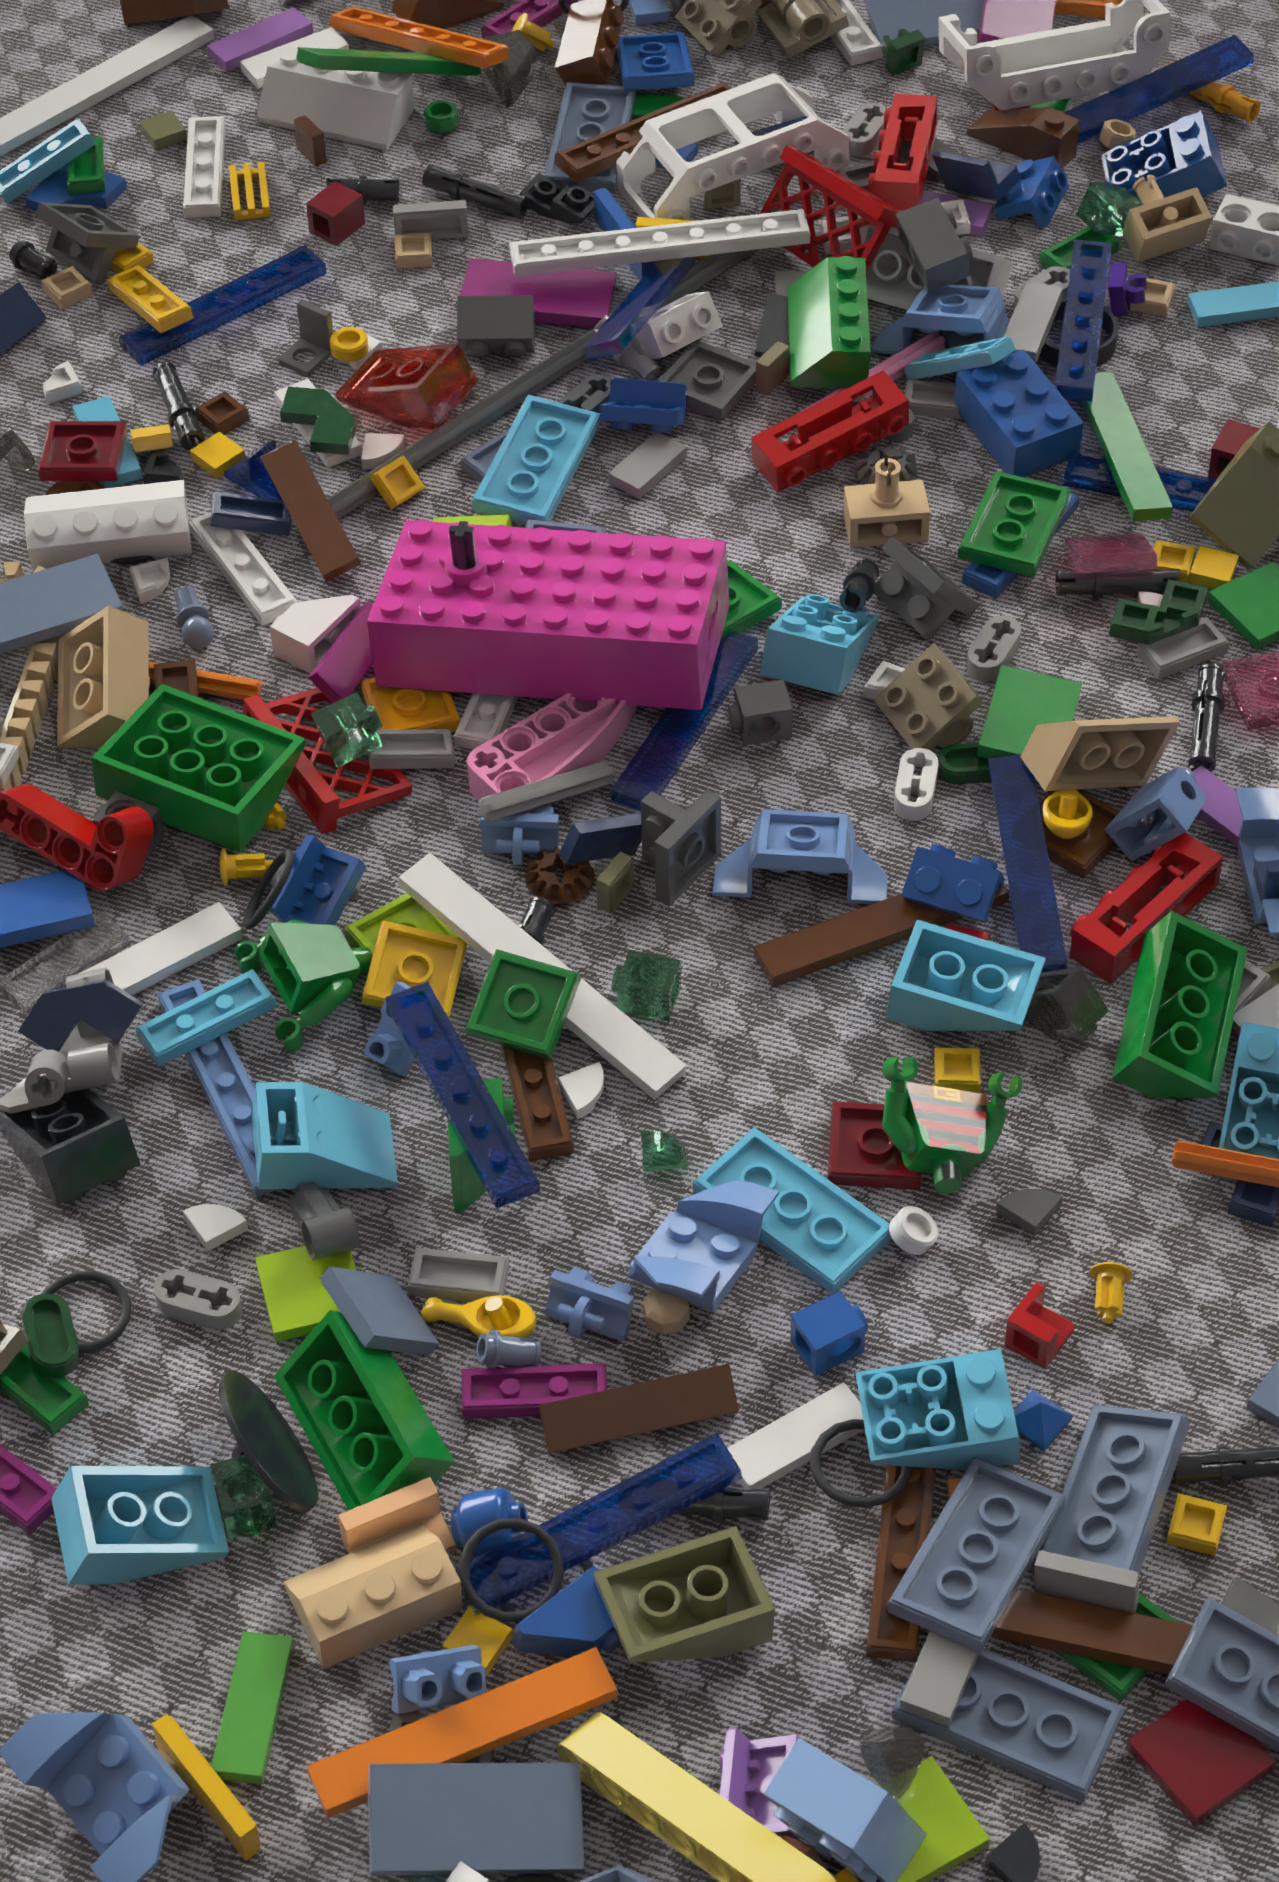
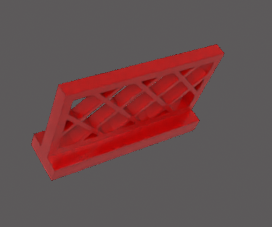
(837, 188)
(315, 789)

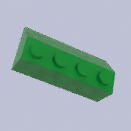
(829, 325)
(1180, 1011)
(360, 1414)

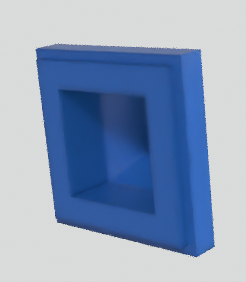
(1040, 1420)

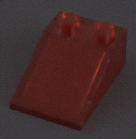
(411, 384)

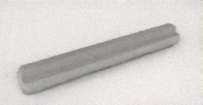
(545, 791)

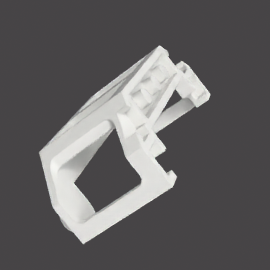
(1061, 60)
(713, 116)

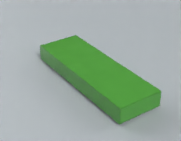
(252, 1707)

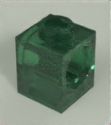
(1106, 208)
(348, 729)
(647, 985)
(233, 1481)

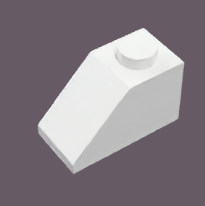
(310, 629)

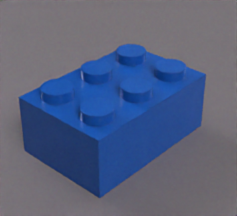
(1018, 414)

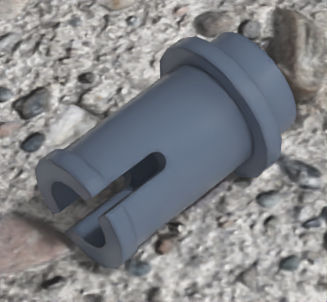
(506, 1350)

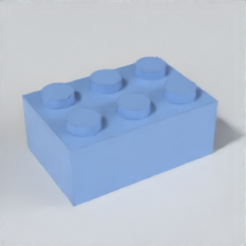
(843, 1815)

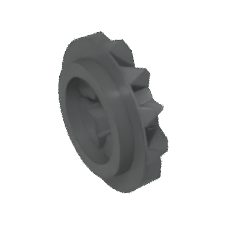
(865, 465)

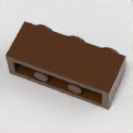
(589, 42)

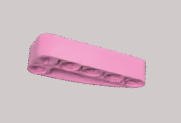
(547, 744)

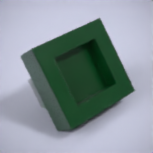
(904, 51)

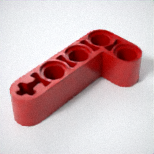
(95, 853)

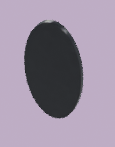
(267, 1442)

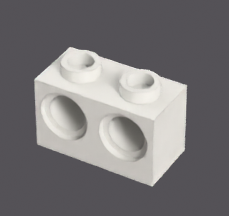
(1247, 229)
(679, 324)

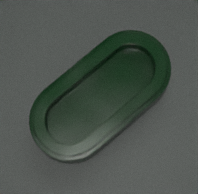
(961, 765)
(50, 1335)

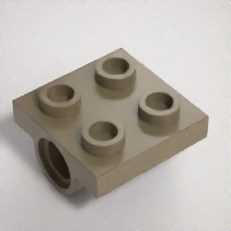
(719, 22)
(801, 23)
(930, 702)

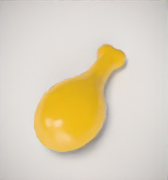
(1067, 813)
(489, 1313)

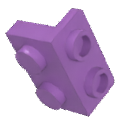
(747, 1772)

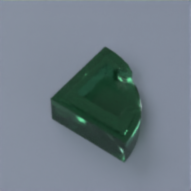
(661, 1151)

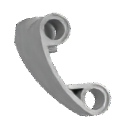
(83, 1062)

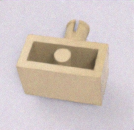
(1166, 222)
(886, 509)

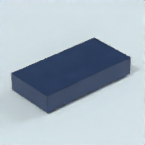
(250, 513)
(602, 838)

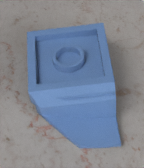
(948, 308)
(802, 843)
(1259, 843)
(705, 1243)
(104, 1781)

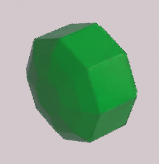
(441, 116)

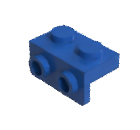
(1036, 192)
(645, 402)
(952, 883)
(318, 884)

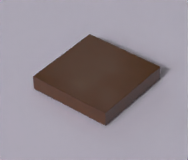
(1084, 851)

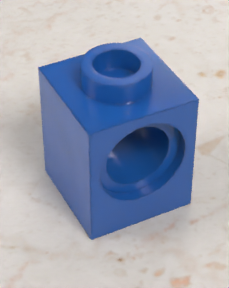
(828, 1333)

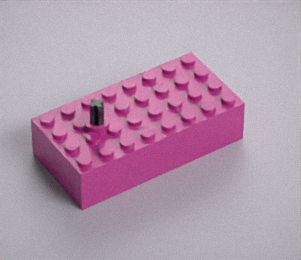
(550, 614)

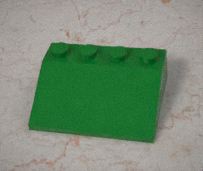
(198, 765)

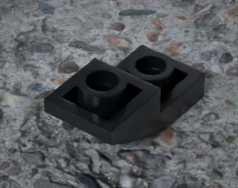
(552, 200)

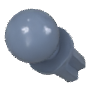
(193, 618)

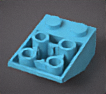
(817, 644)
(1253, 1096)
(319, 1138)
(940, 1413)

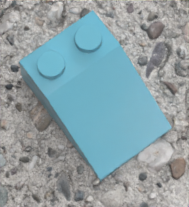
(962, 982)
(136, 1521)

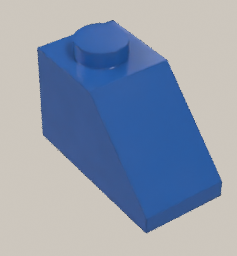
(569, 1622)

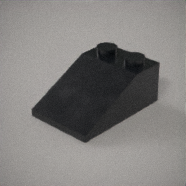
(71, 1144)

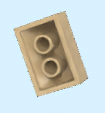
(101, 677)
(1097, 752)
(375, 1594)

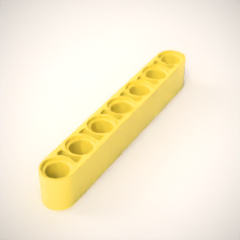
(682, 1808)

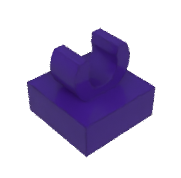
(1125, 289)

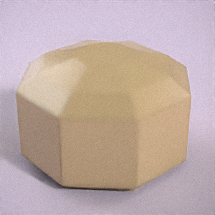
(1116, 133)
(665, 1312)

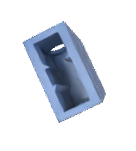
(1172, 801)

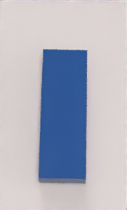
(612, 217)

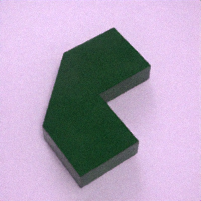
(332, 423)
(1147, 624)

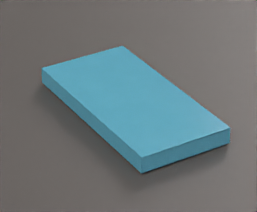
(536, 460)
(811, 1218)

